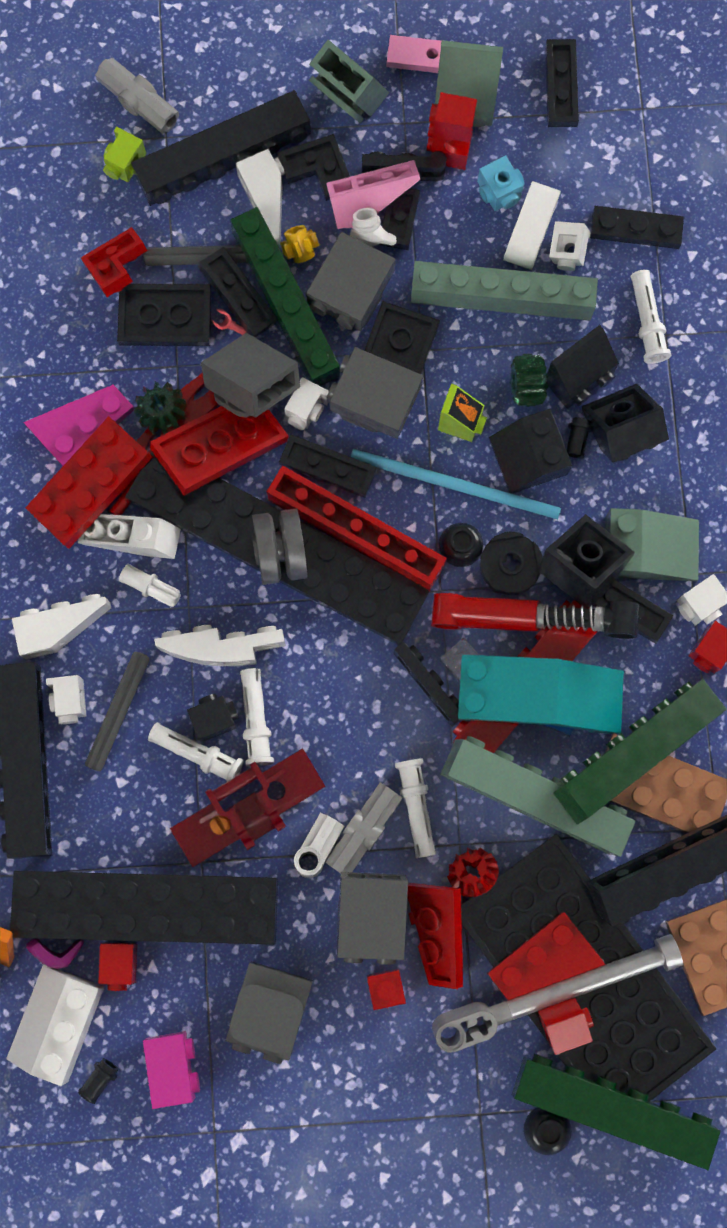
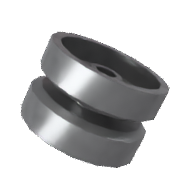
(279, 546)

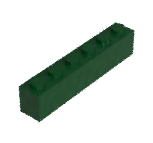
(285, 297)
(638, 752)
(616, 1112)

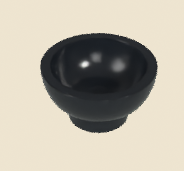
(461, 544)
(547, 1131)

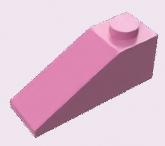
(370, 190)

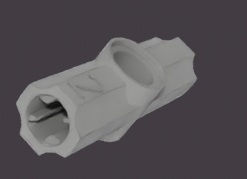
(137, 95)
(364, 829)

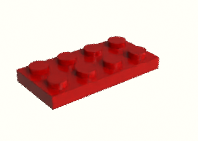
(215, 446)
(88, 482)

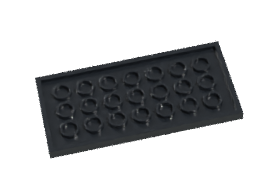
(640, 1025)

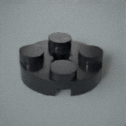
(520, 548)

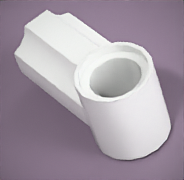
(319, 843)

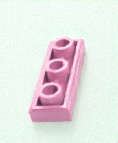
(413, 54)

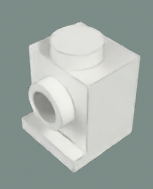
(567, 235)
(306, 404)
(67, 698)

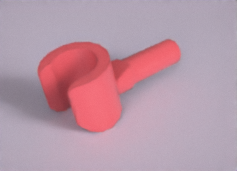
(228, 323)

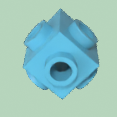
(500, 184)

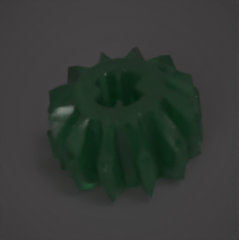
(528, 380)
(172, 405)

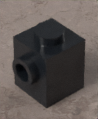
(212, 717)

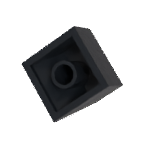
(582, 368)
(626, 422)
(530, 452)
(585, 561)

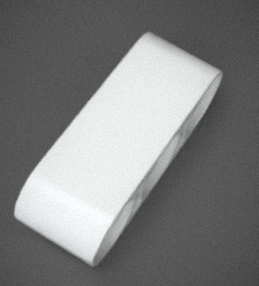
(532, 225)

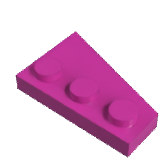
(72, 424)

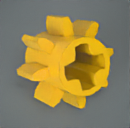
(299, 244)

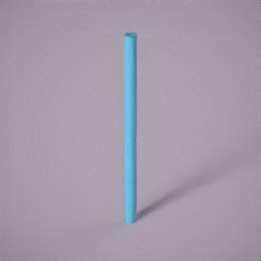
(457, 484)

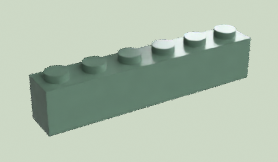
(504, 290)
(533, 795)

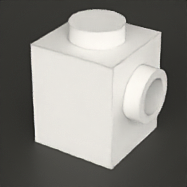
(703, 601)

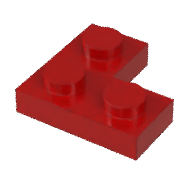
(107, 261)

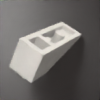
(263, 185)

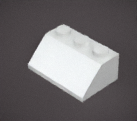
(54, 1025)

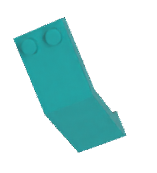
(541, 692)

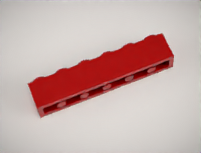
(356, 528)
(551, 644)

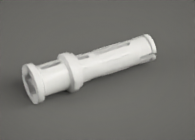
(652, 329)
(256, 732)
(208, 758)
(414, 793)

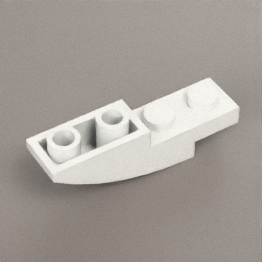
(207, 648)

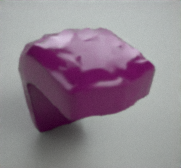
(53, 959)

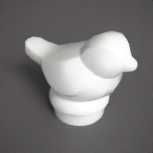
(368, 228)

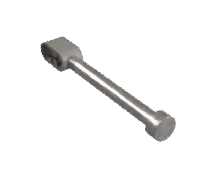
(663, 954)

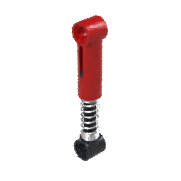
(456, 612)

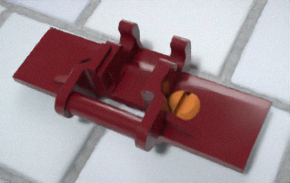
(251, 817)

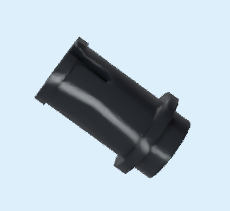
(578, 437)
(101, 1076)

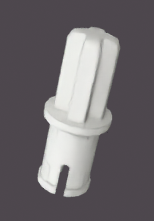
(149, 585)

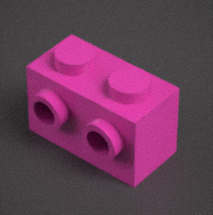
(170, 1069)

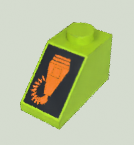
(461, 415)

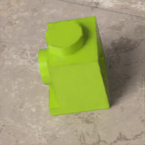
(121, 153)

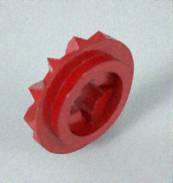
(472, 885)

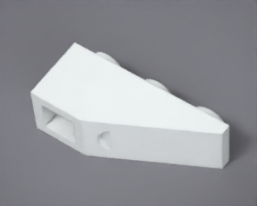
(133, 535)
(52, 629)

